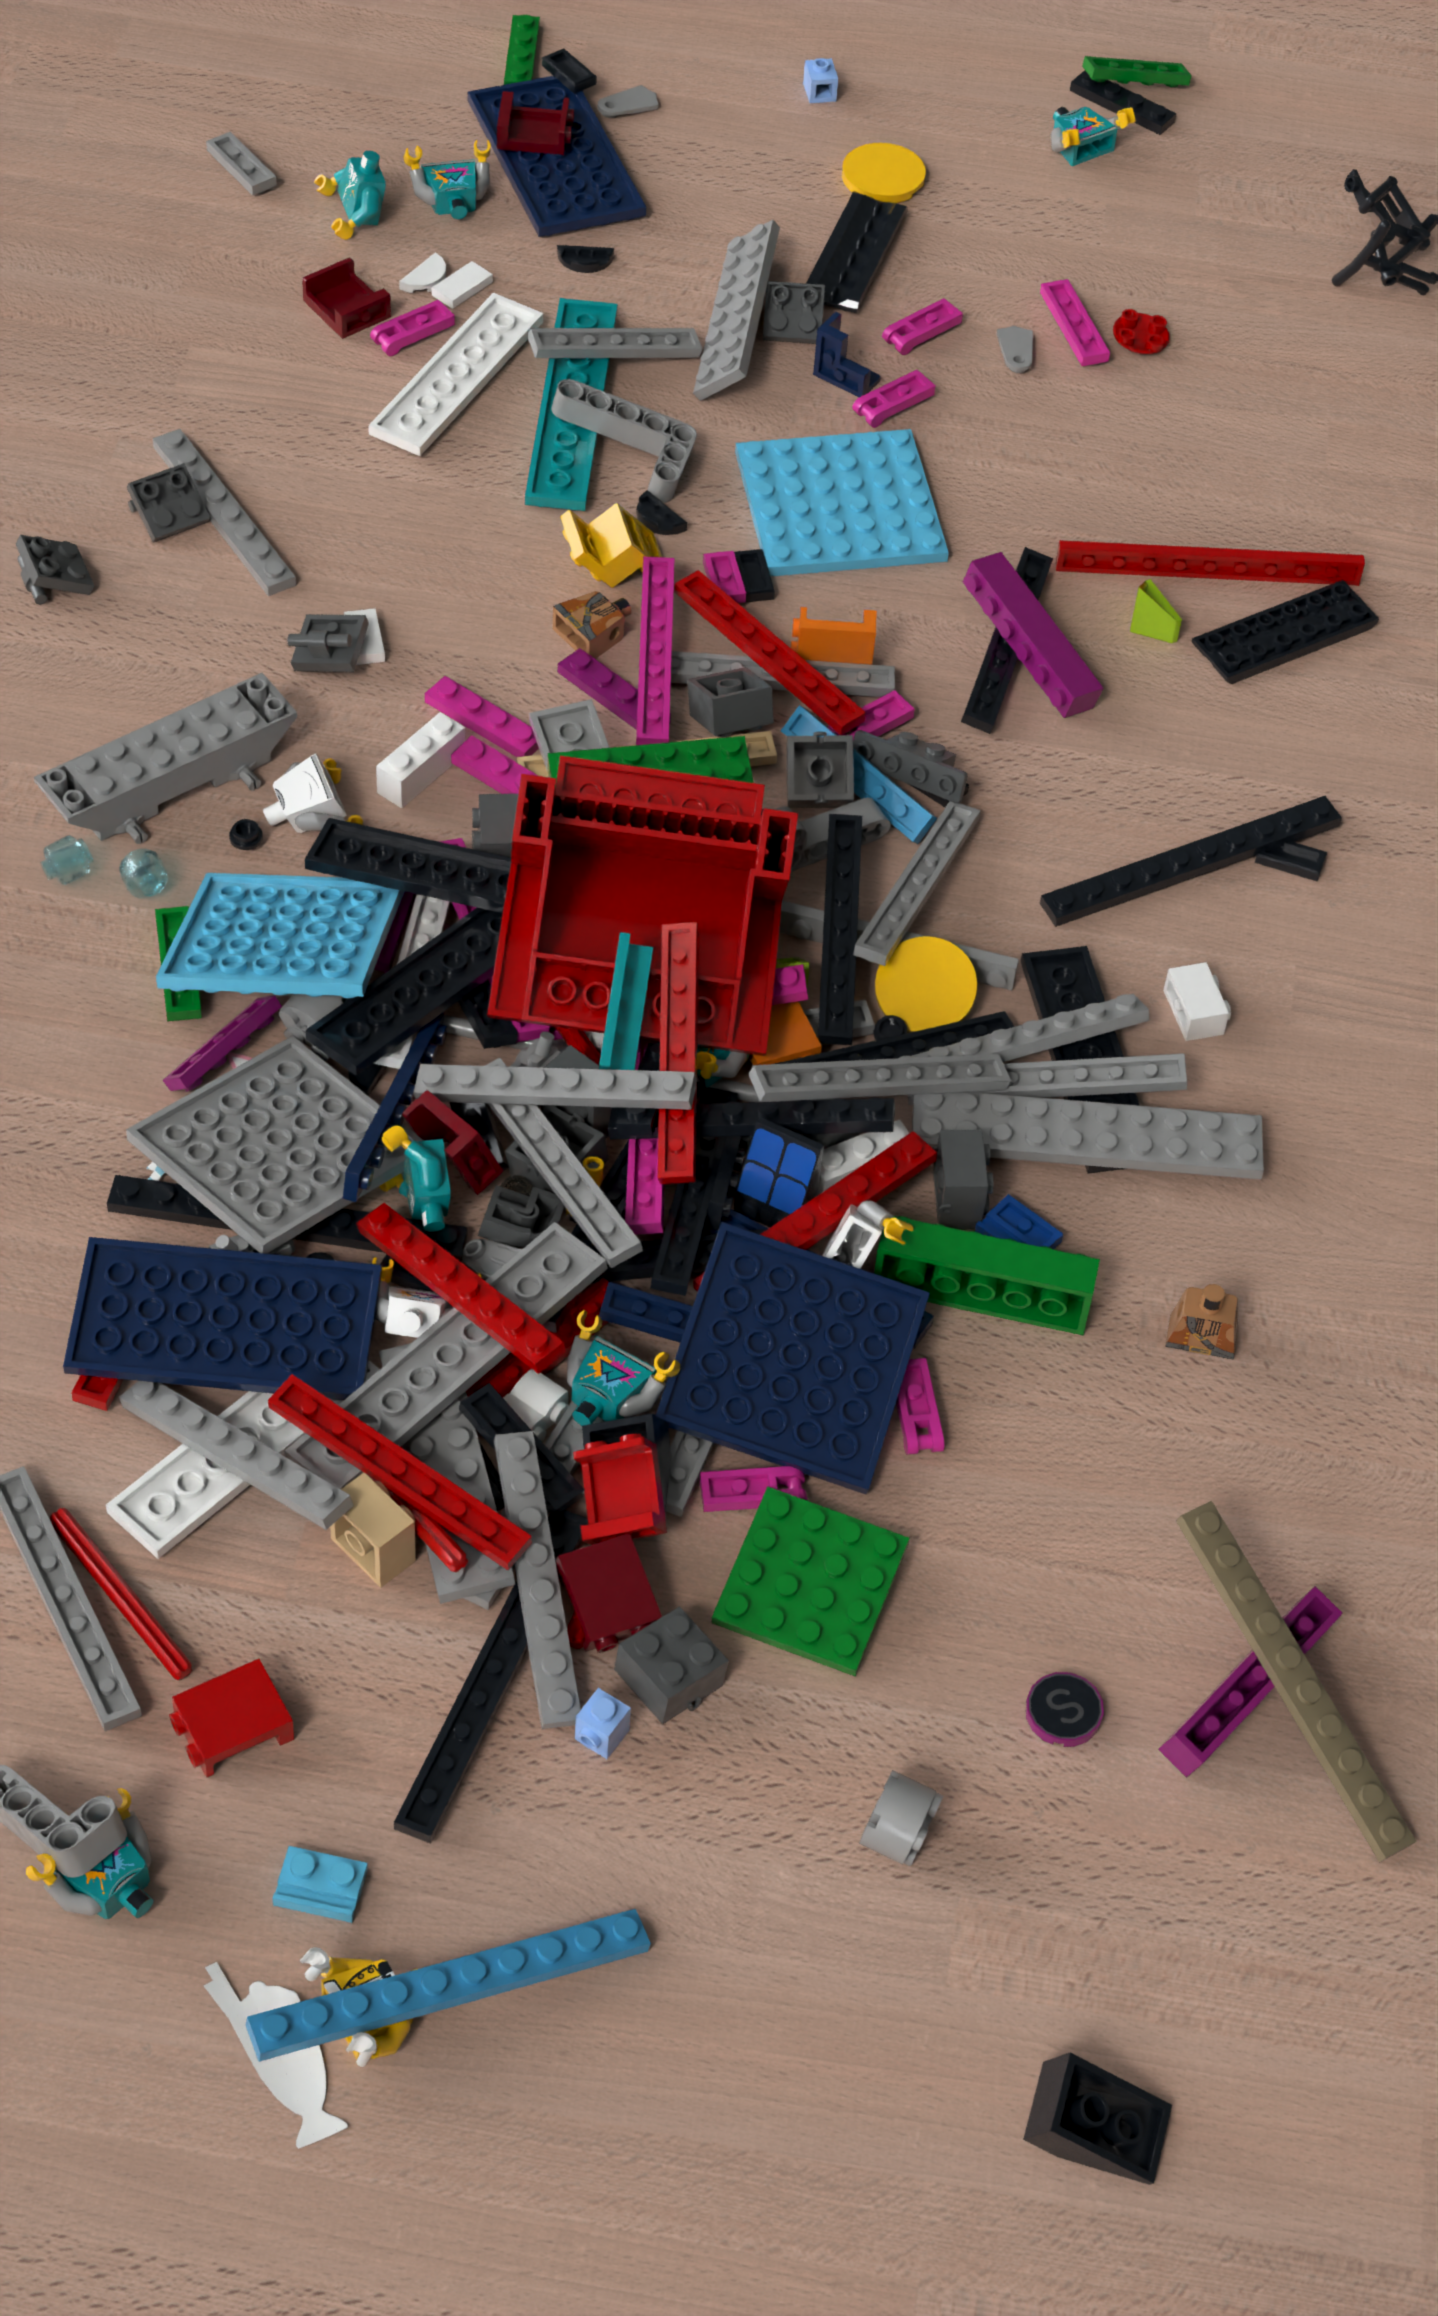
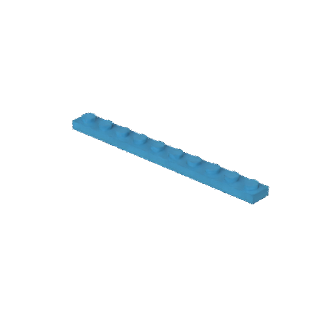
(446, 1985)

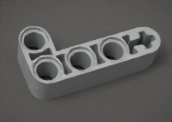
(812, 833)
(74, 1840)

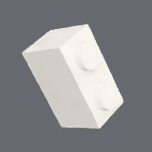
(1196, 1001)

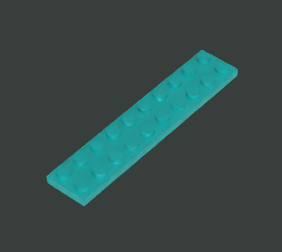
(563, 450)

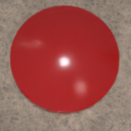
(1141, 332)

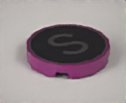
(1064, 1709)

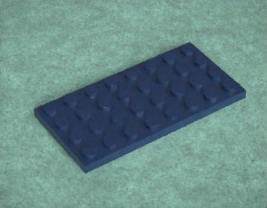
(557, 190)
(222, 1318)

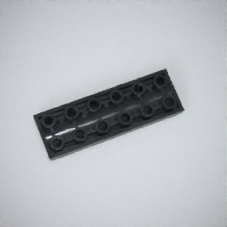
(856, 250)
(1286, 632)

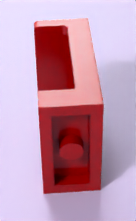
(621, 1489)
(230, 1715)

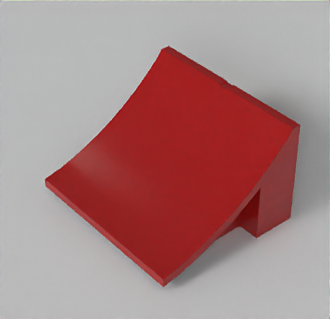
(625, 856)

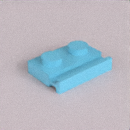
(320, 1884)

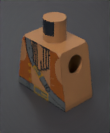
(591, 622)
(1205, 1322)

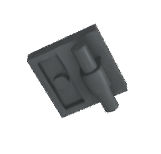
(793, 312)
(167, 502)
(52, 566)
(328, 643)

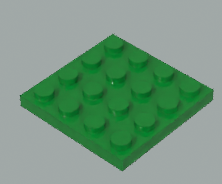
(810, 1581)

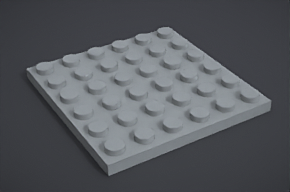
(267, 1143)

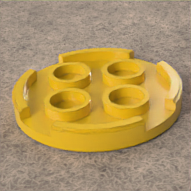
(883, 172)
(926, 983)

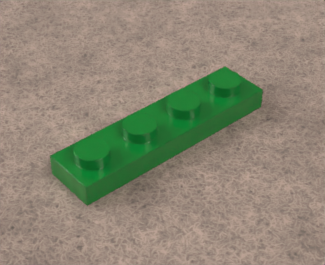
(522, 49)
(1136, 71)
(178, 1004)

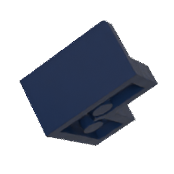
(832, 364)

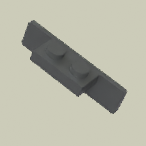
(914, 762)

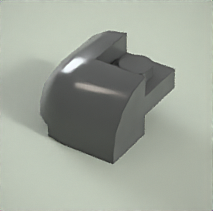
(519, 1218)

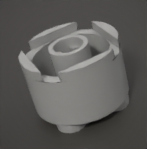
(304, 1011)
(901, 1818)

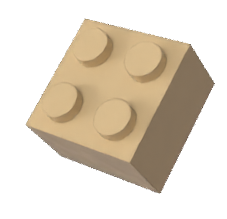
(376, 1531)

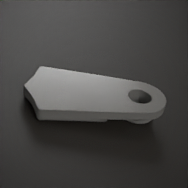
(629, 101)
(1016, 347)
(487, 1256)

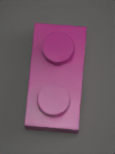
(725, 573)

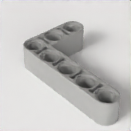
(633, 426)

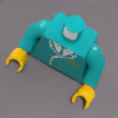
(360, 191)
(424, 1177)

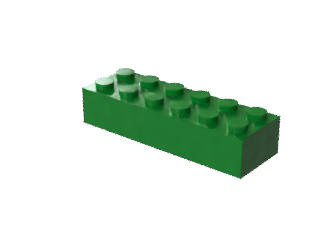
(707, 757)
(992, 1275)

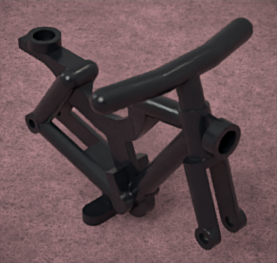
(1408, 228)

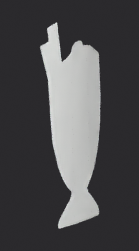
(293, 2078)

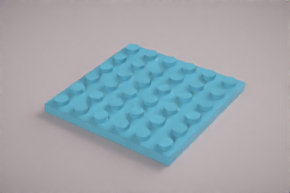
(840, 502)
(280, 935)

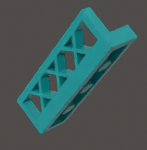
(626, 1005)

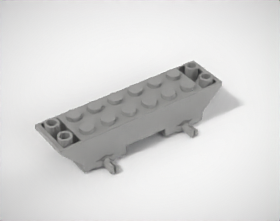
(205, 742)

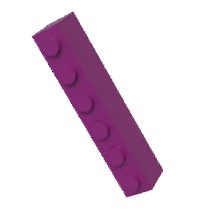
(1032, 635)
(1243, 1689)

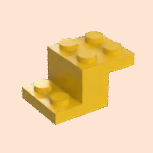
(610, 544)

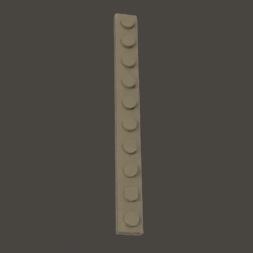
(1296, 1681)

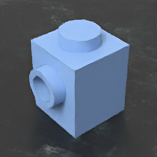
(820, 80)
(602, 1723)

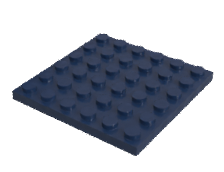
(793, 1358)

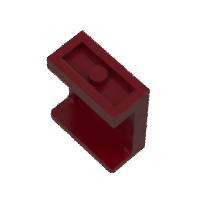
(533, 128)
(345, 299)
(467, 1150)
(608, 1591)

